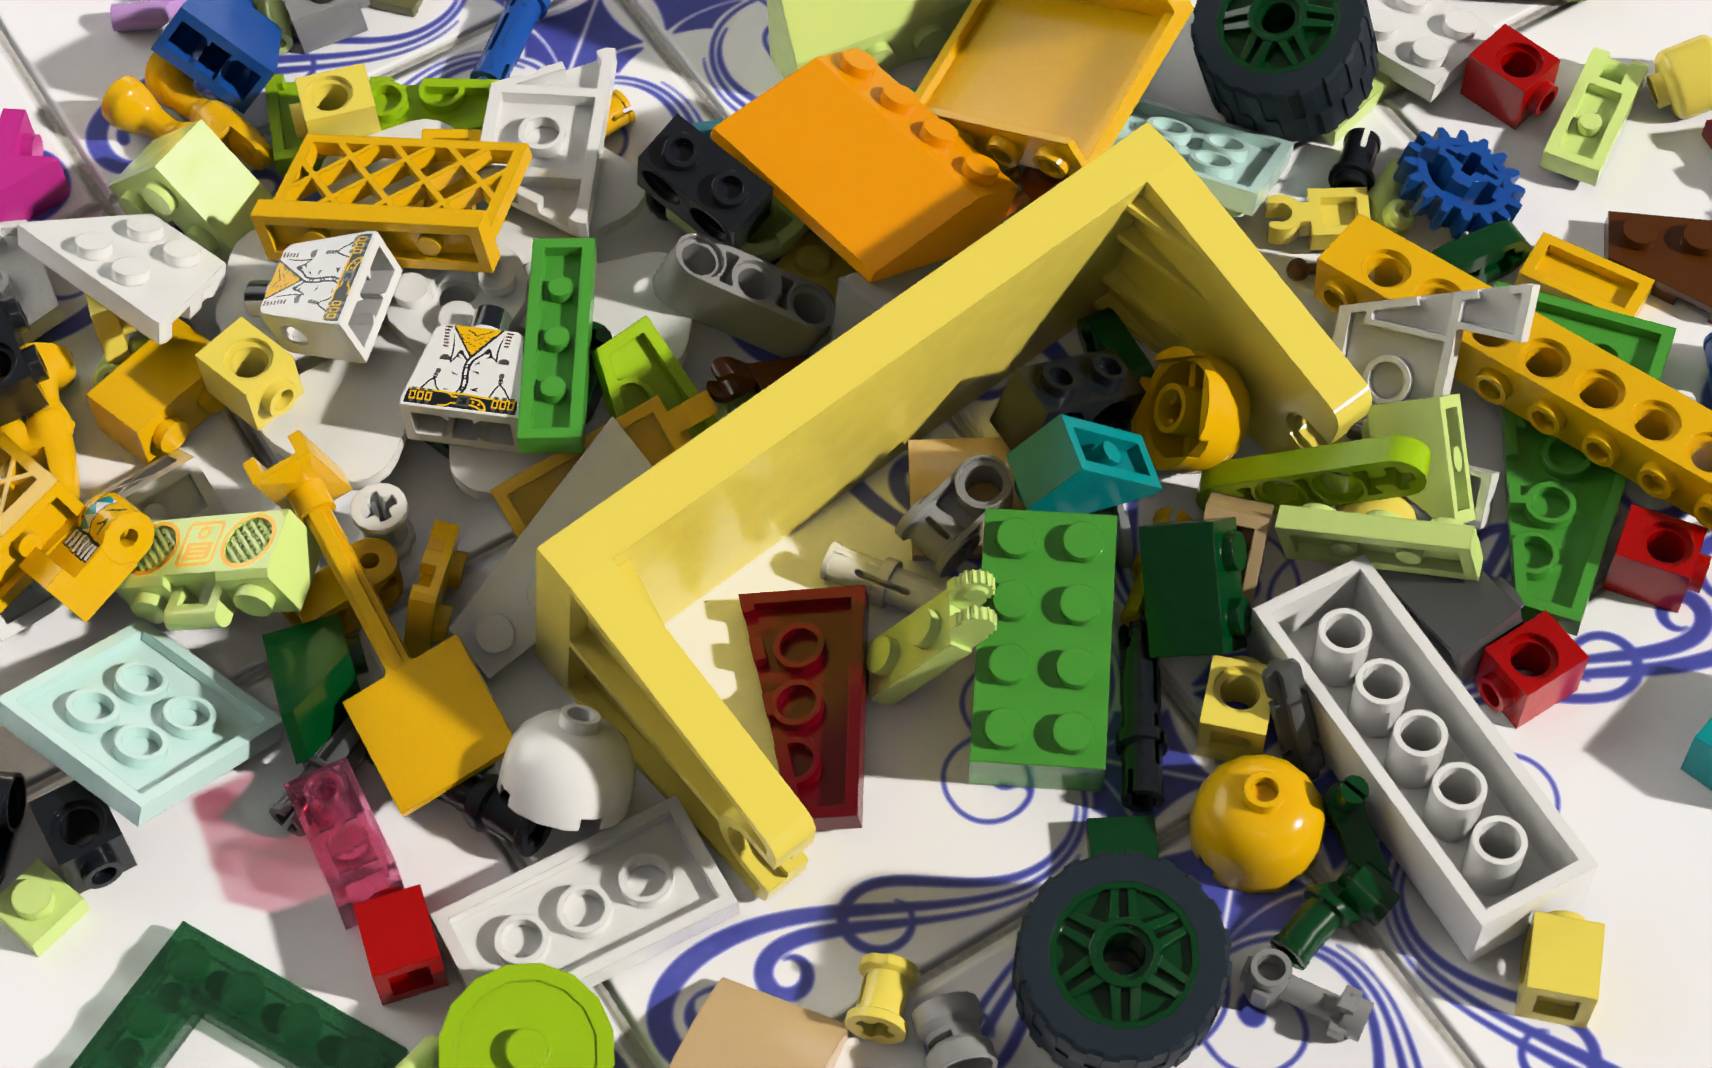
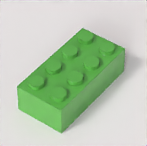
(1049, 662)

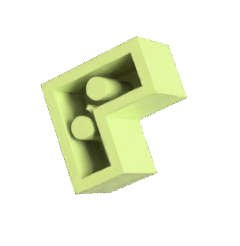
(195, 184)

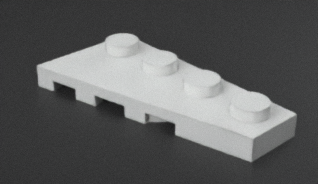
(502, 613)

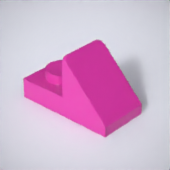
(27, 178)

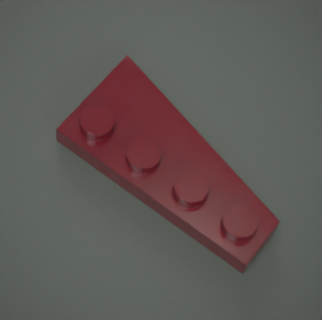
(814, 688)

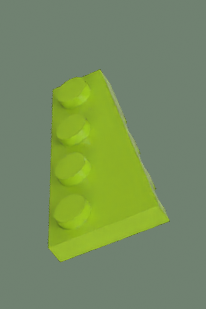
(449, 100)

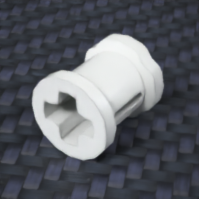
(391, 518)

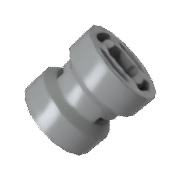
(953, 1032)

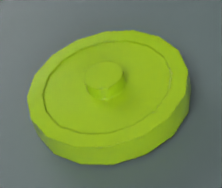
(526, 1020)

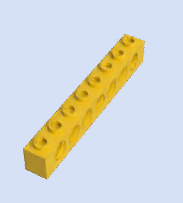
(1552, 380)

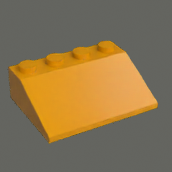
(868, 165)

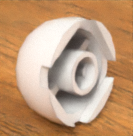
(568, 769)

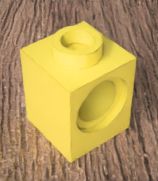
(335, 104)
(249, 373)
(1231, 732)
(1560, 968)

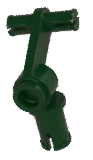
(1357, 894)

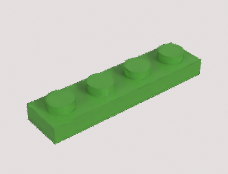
(557, 346)

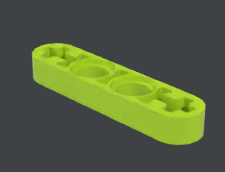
(1376, 471)

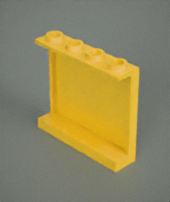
(1049, 76)

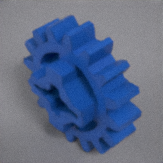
(1457, 182)

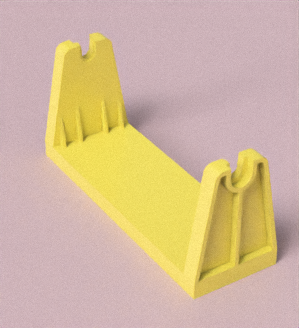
(1116, 234)

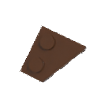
(1666, 249)

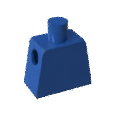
(223, 48)

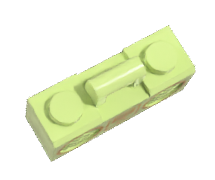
(220, 564)

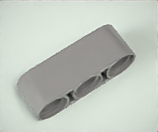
(744, 296)

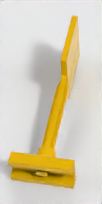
(429, 714)

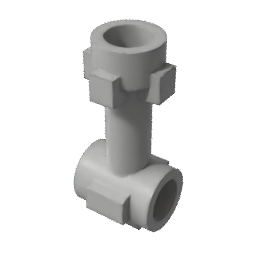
(1270, 982)

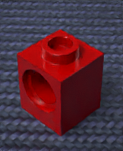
(1511, 77)
(1651, 536)
(1541, 649)
(400, 943)

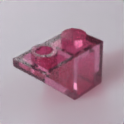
(343, 836)

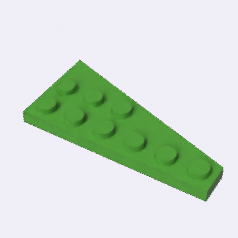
(1556, 496)

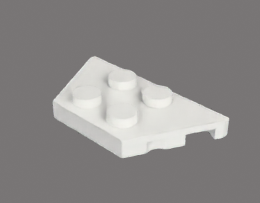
(565, 124)
(129, 266)

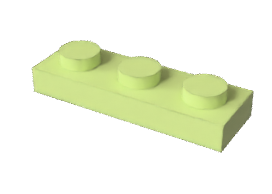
(1388, 541)

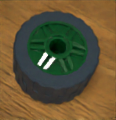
(1286, 62)
(1128, 913)

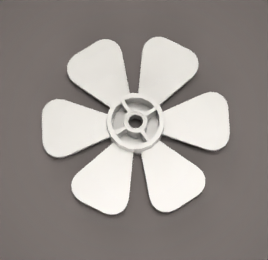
(355, 407)

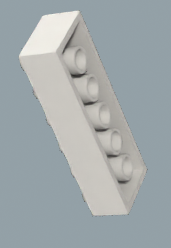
(1437, 770)

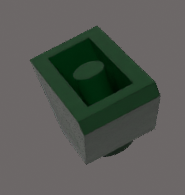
(312, 676)

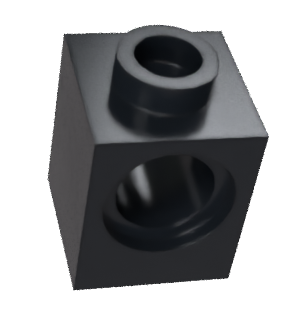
(74, 813)

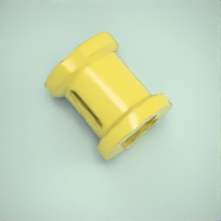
(883, 998)

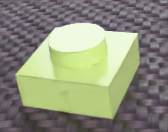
(40, 907)

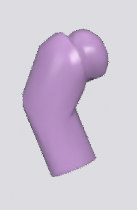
(143, 15)

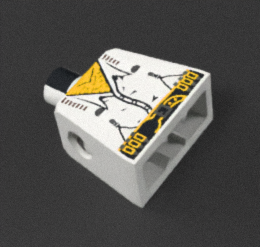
(328, 296)
(467, 384)

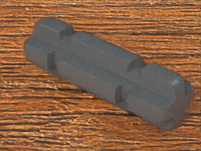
(1293, 716)

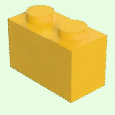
(155, 396)

